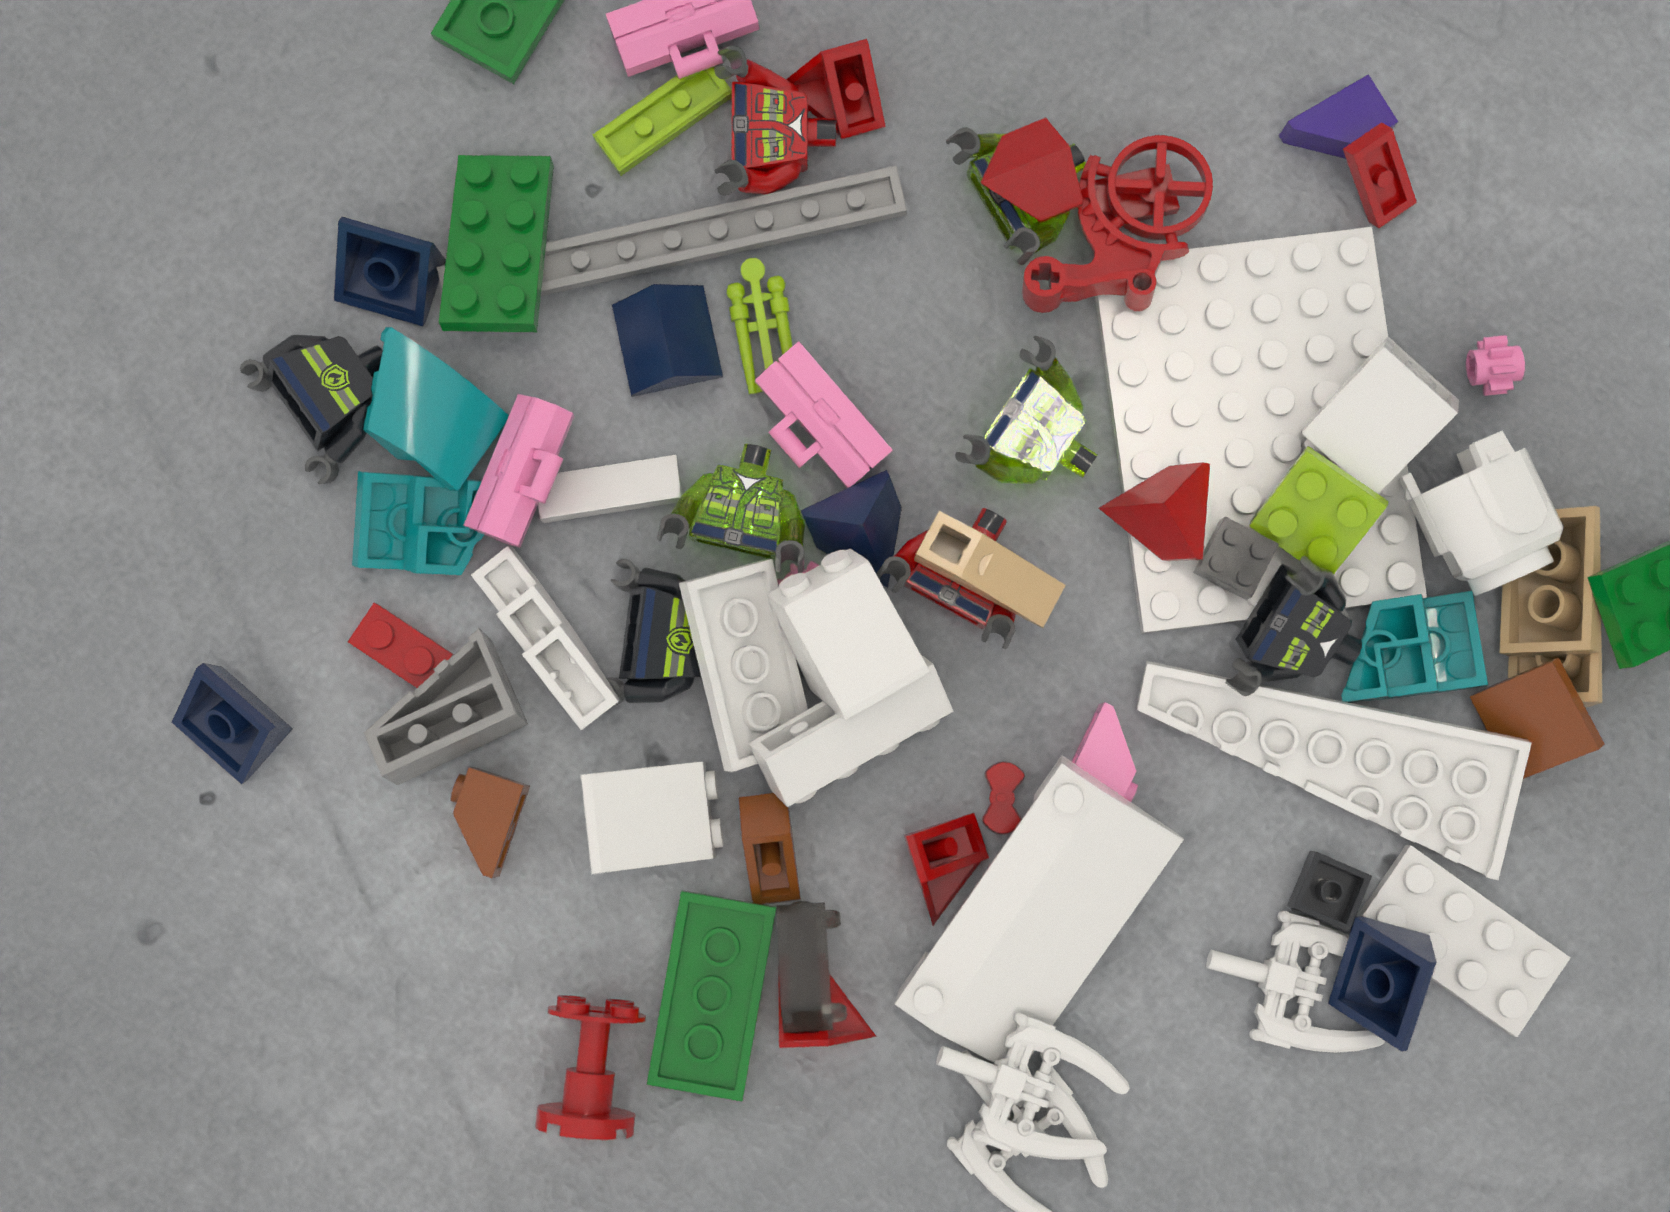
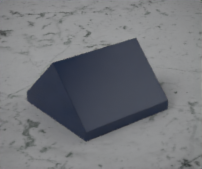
(385, 271)
(666, 338)
(229, 721)
(1384, 979)

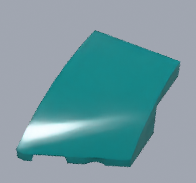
(429, 412)
(413, 524)
(1418, 649)

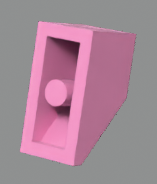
(1106, 753)

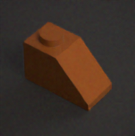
(488, 815)
(769, 849)

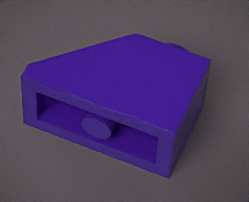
(1339, 119)

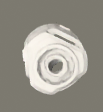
(1490, 519)

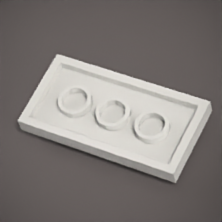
(742, 657)
(1478, 947)

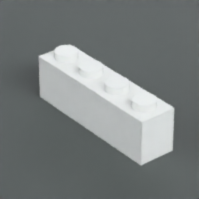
(825, 747)

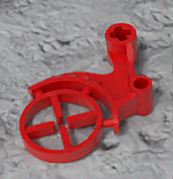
(1121, 262)

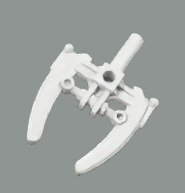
(1283, 979)
(1011, 1082)
(989, 1166)

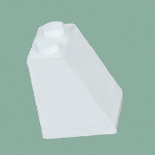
(1381, 417)
(846, 633)
(650, 816)

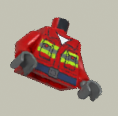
(767, 128)
(948, 593)

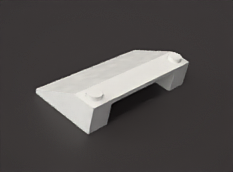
(1039, 913)

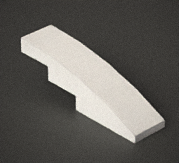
(546, 637)

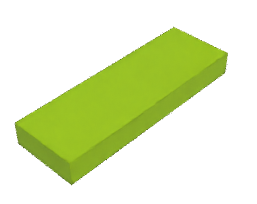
(661, 118)

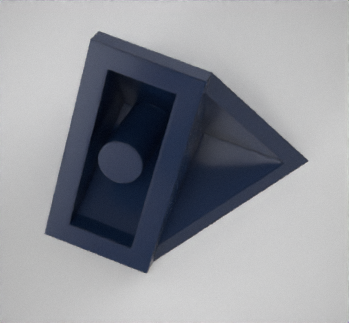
(859, 520)

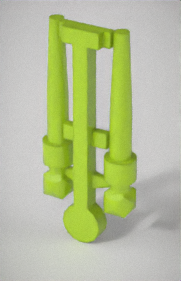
(753, 272)

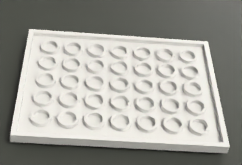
(1228, 376)

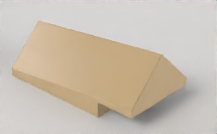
(1555, 611)

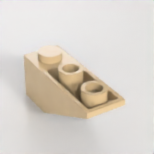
(988, 569)

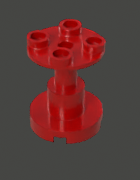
(589, 1086)

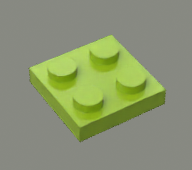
(1318, 511)

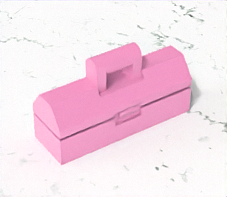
(661, 30)
(814, 400)
(520, 470)

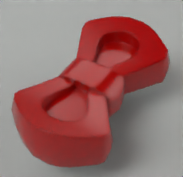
(1003, 780)

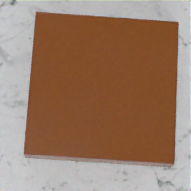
(1545, 711)

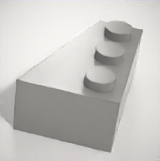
(448, 715)

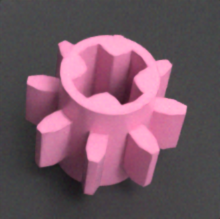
(1495, 365)

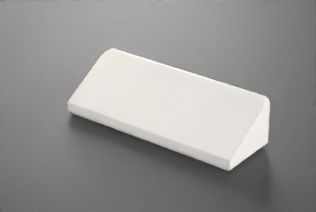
(612, 489)

